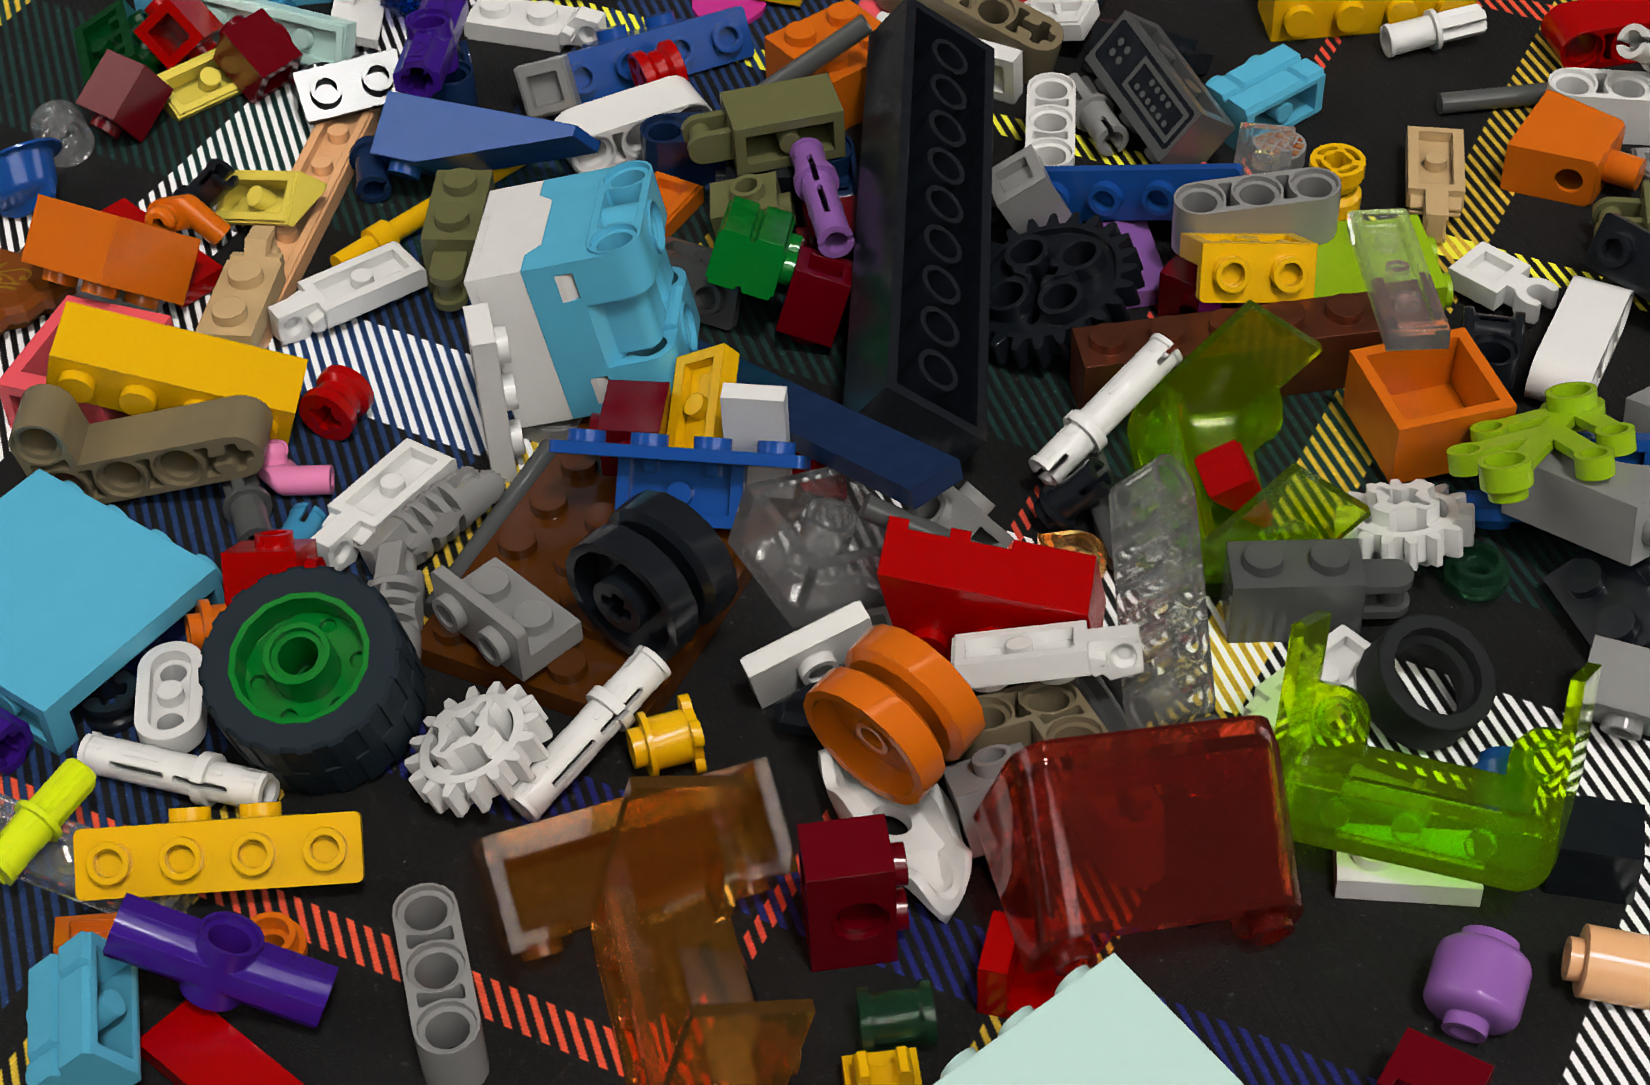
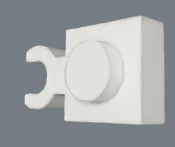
(1498, 278)

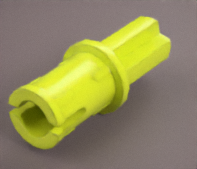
(42, 817)

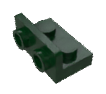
(113, 31)

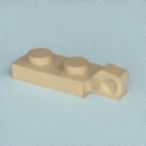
(1435, 176)
(246, 289)

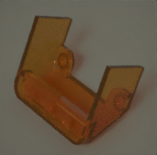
(548, 871)
(671, 947)

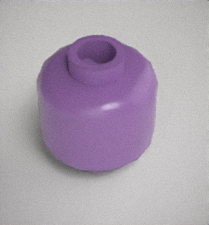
(1477, 983)

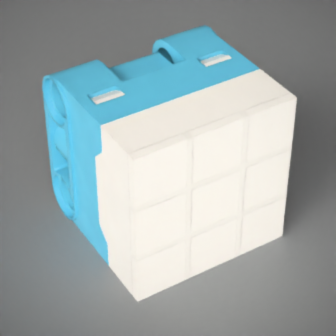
(582, 288)

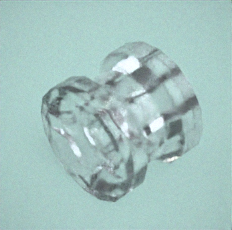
(53, 121)

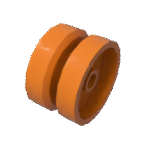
(894, 714)

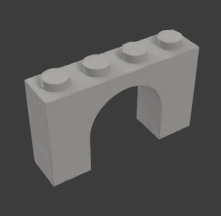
(1597, 515)

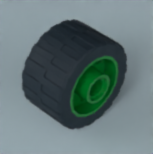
(313, 679)

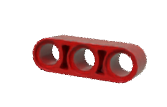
(1587, 30)

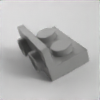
(504, 617)

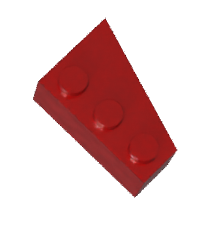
(962, 586)

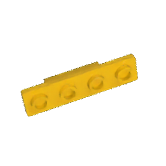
(219, 854)

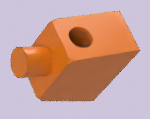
(1569, 153)

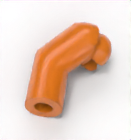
(185, 213)

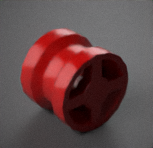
(656, 64)
(336, 402)

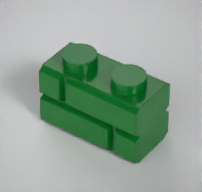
(754, 249)

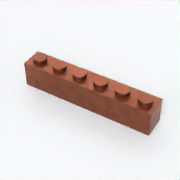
(1335, 321)

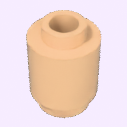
(1609, 966)

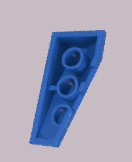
(432, 135)

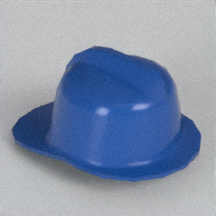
(25, 173)

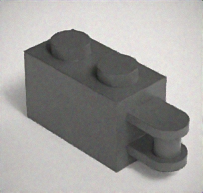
(1282, 581)

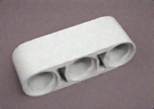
(1613, 92)
(618, 118)
(1051, 118)
(1580, 336)

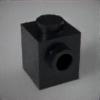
(1600, 851)

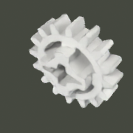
(1414, 522)
(478, 749)

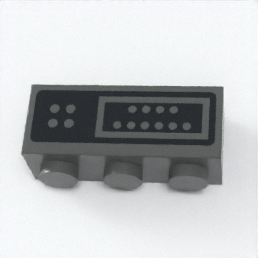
(1158, 93)

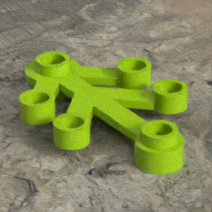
(1512, 447)

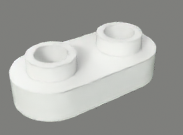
(169, 697)

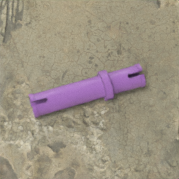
(830, 215)

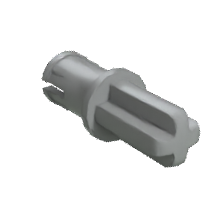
(1097, 116)

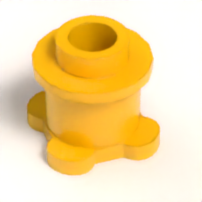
(667, 739)

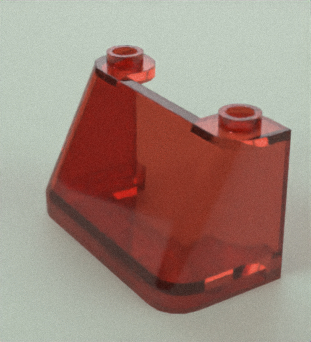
(1141, 838)

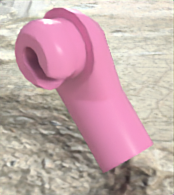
(292, 480)

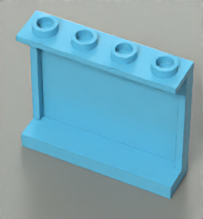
(81, 599)

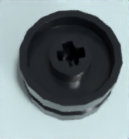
(652, 574)

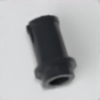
(211, 183)
(1062, 503)

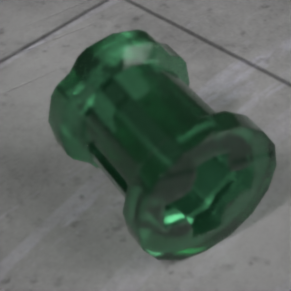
(896, 1016)

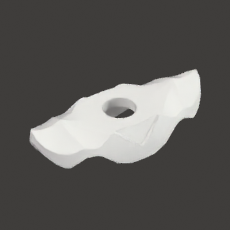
(933, 845)

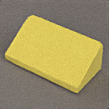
(197, 86)
(269, 198)

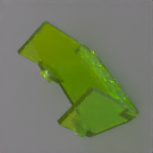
(1232, 393)
(1416, 807)

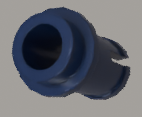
(370, 172)

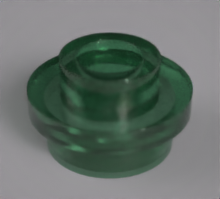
(1478, 574)

